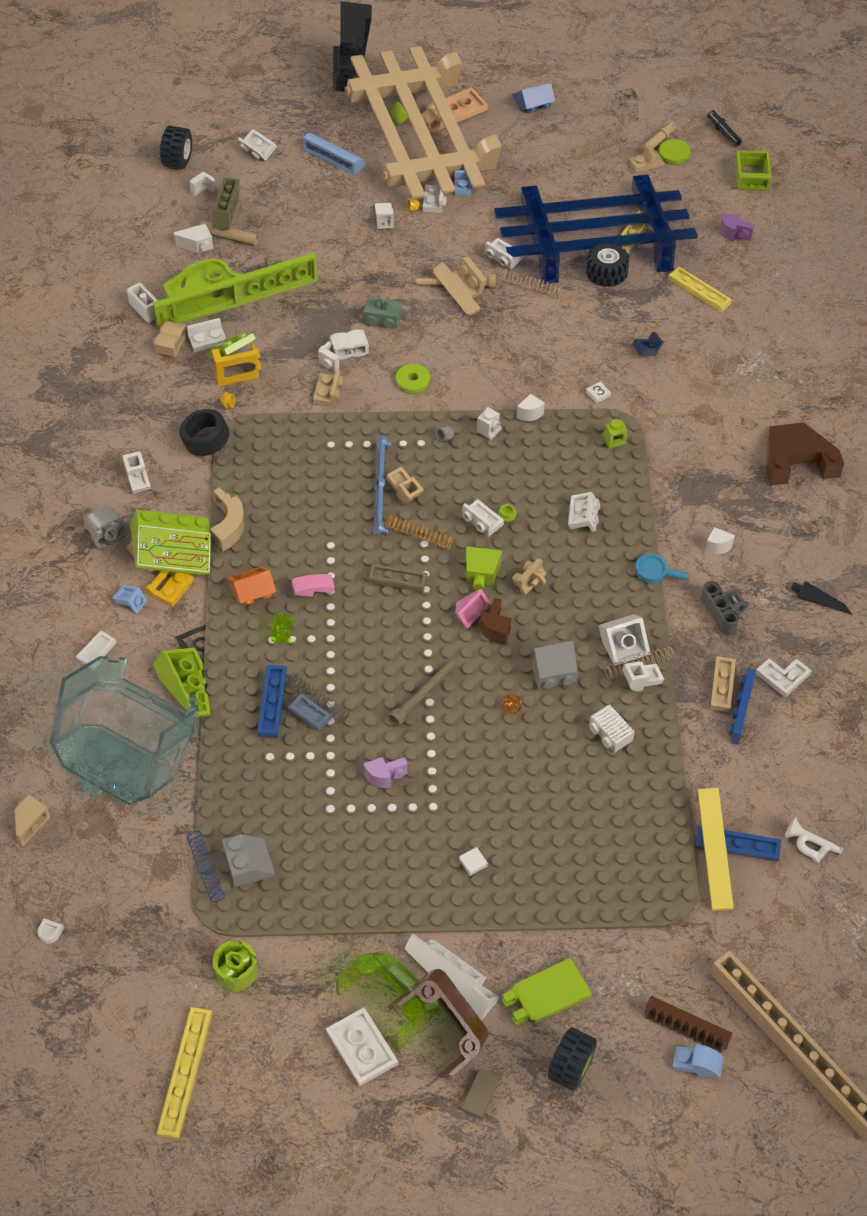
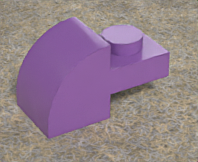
(732, 227)

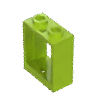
(753, 181)

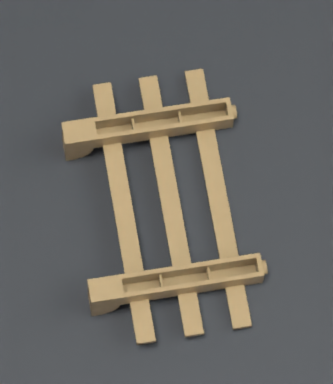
(404, 84)

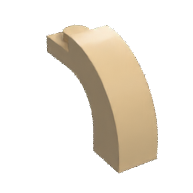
(232, 527)

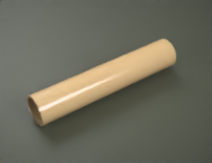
(233, 234)

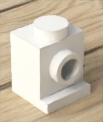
(488, 423)

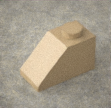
(29, 818)

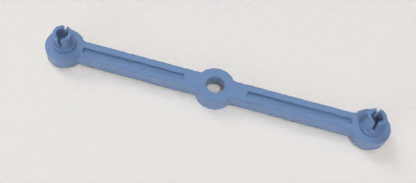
(379, 484)

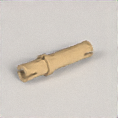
(662, 134)

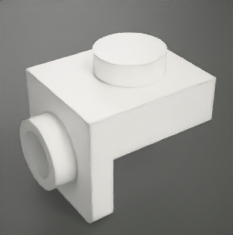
(202, 182)
(328, 358)

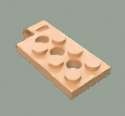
(460, 110)

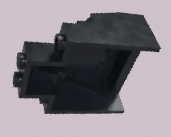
(354, 33)

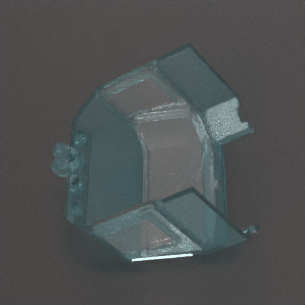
(118, 732)

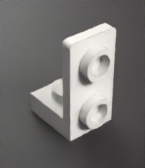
(384, 215)

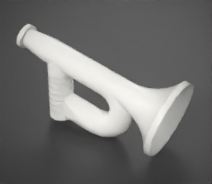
(803, 835)

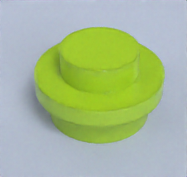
(507, 513)

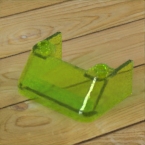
(400, 980)

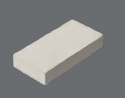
(98, 646)

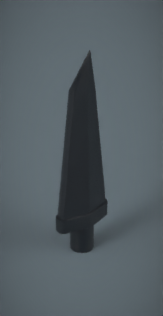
(815, 595)

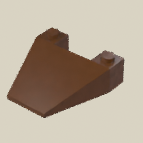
(799, 444)

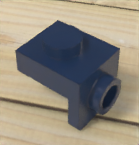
(648, 346)

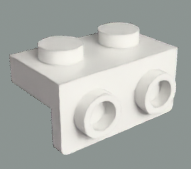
(258, 144)
(497, 251)
(482, 517)

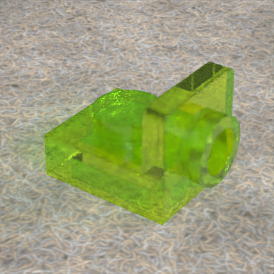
(281, 628)

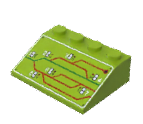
(171, 542)

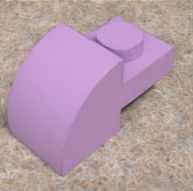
(380, 774)

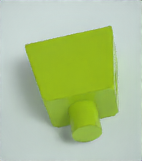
(482, 566)

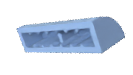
(333, 153)

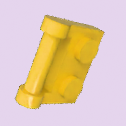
(173, 588)

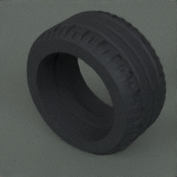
(212, 442)

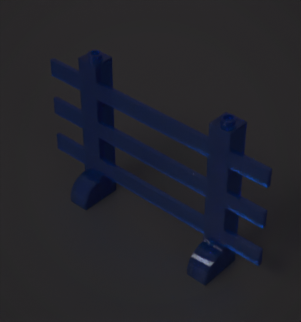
(548, 250)

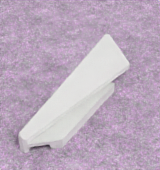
(468, 981)

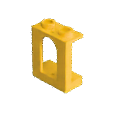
(225, 361)

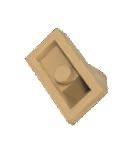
(646, 161)

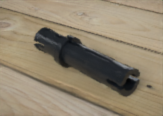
(720, 124)

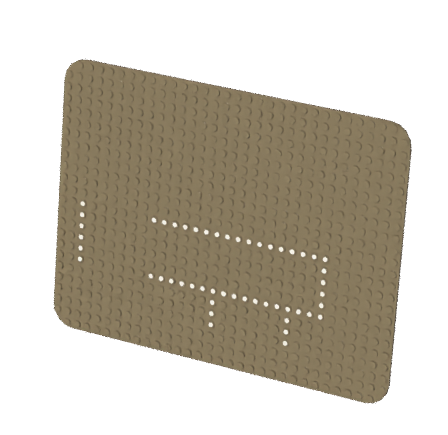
(553, 811)

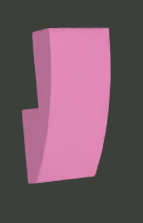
(309, 584)

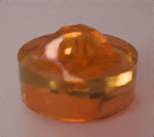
(511, 703)

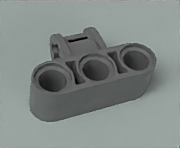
(723, 606)

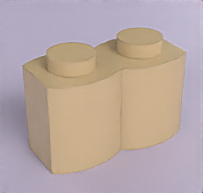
(170, 338)

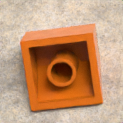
(252, 585)

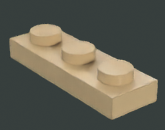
(723, 684)

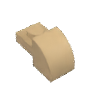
(405, 486)

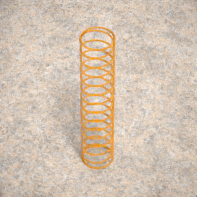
(391, 517)

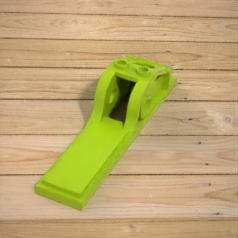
(233, 287)

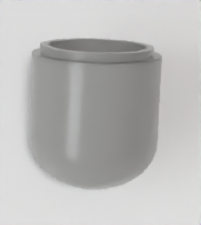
(444, 433)

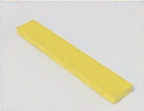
(715, 849)
(184, 1073)

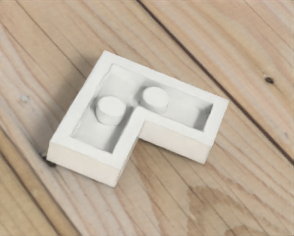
(783, 680)

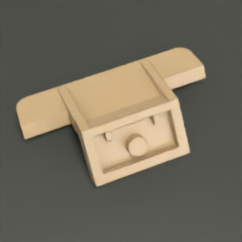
(462, 284)

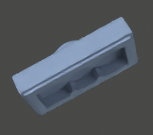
(309, 712)

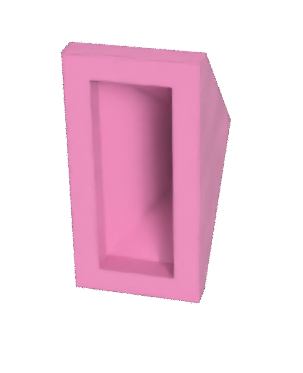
(471, 606)

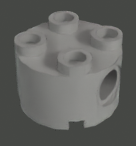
(105, 527)

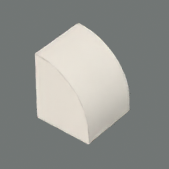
(530, 409)
(719, 542)

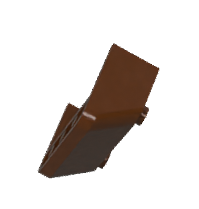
(439, 987)

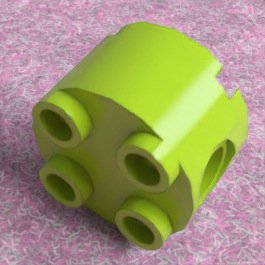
(235, 965)

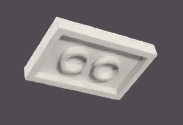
(361, 1046)

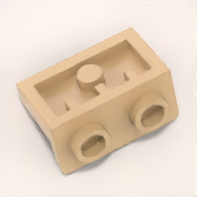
(328, 389)

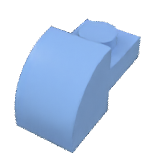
(699, 1060)

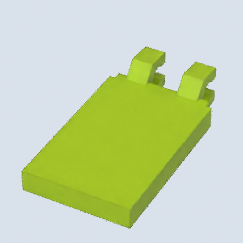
(547, 993)

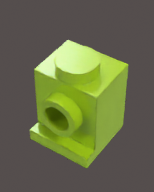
(614, 428)

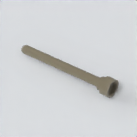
(398, 715)

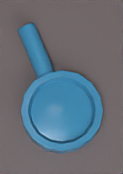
(654, 568)

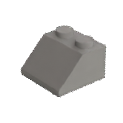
(554, 665)
(247, 859)

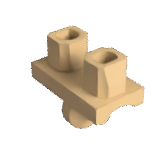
(532, 576)

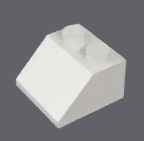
(624, 638)

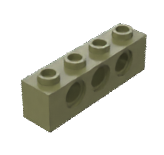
(225, 204)

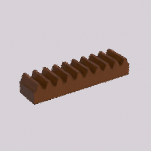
(687, 1022)

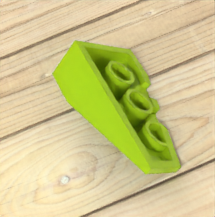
(182, 675)

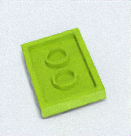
(232, 344)

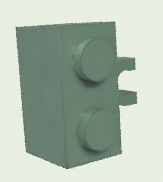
(382, 312)

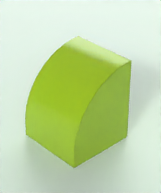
(397, 113)

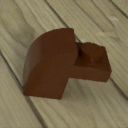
(493, 625)

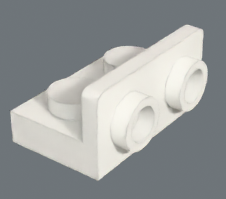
(434, 199)
(205, 334)
(584, 511)

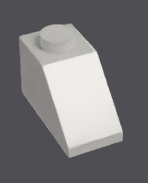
(194, 239)

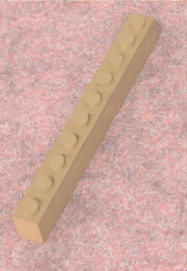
(793, 1041)

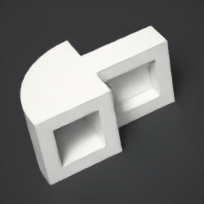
(136, 472)
(642, 675)

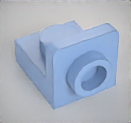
(461, 183)
(131, 597)

